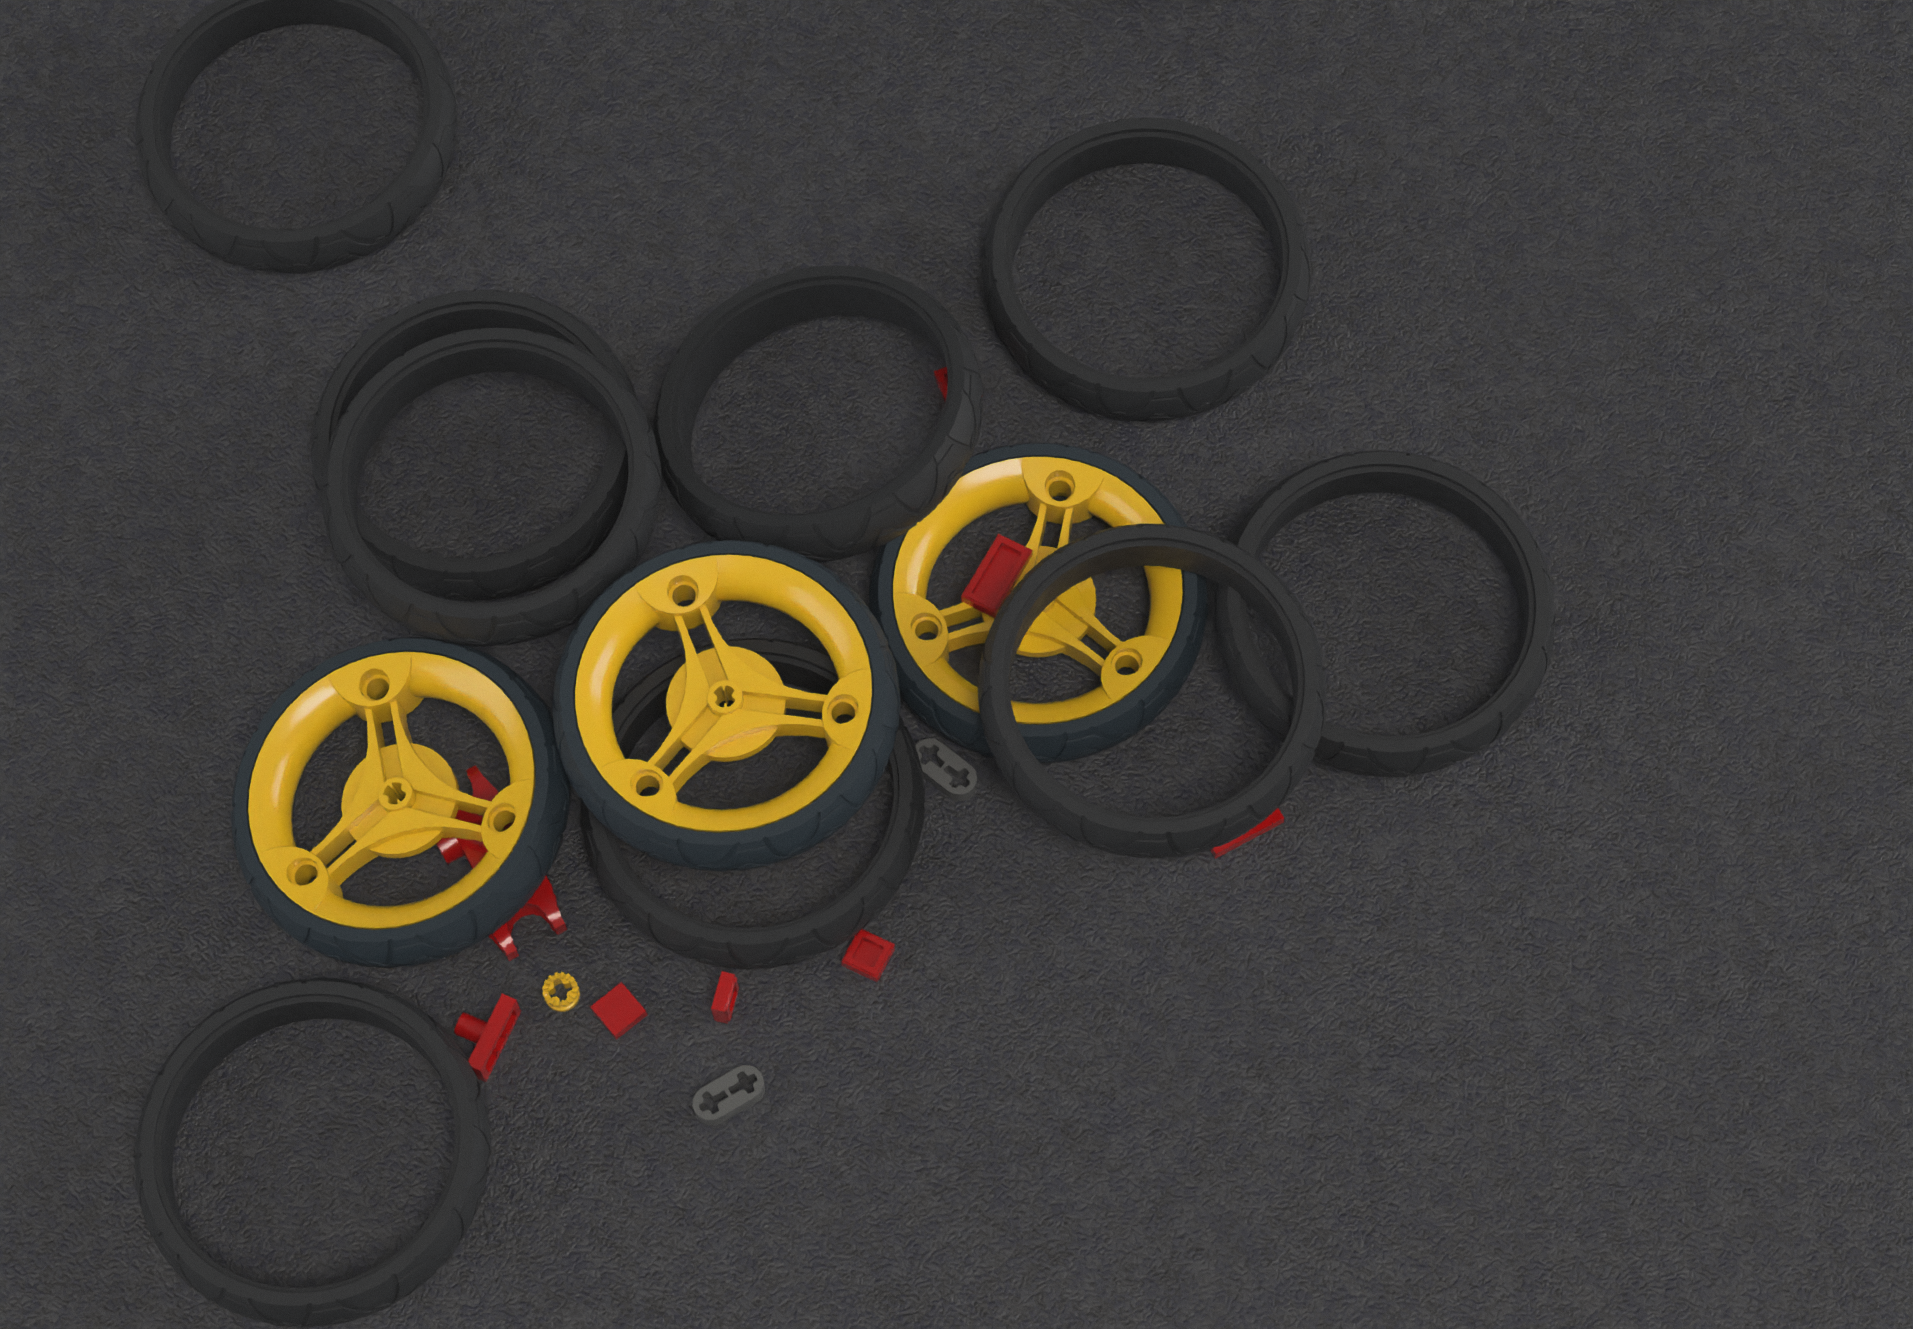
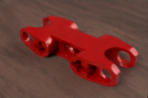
(543, 901)

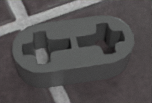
(950, 763)
(724, 1087)

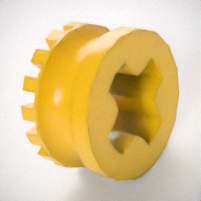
(572, 995)

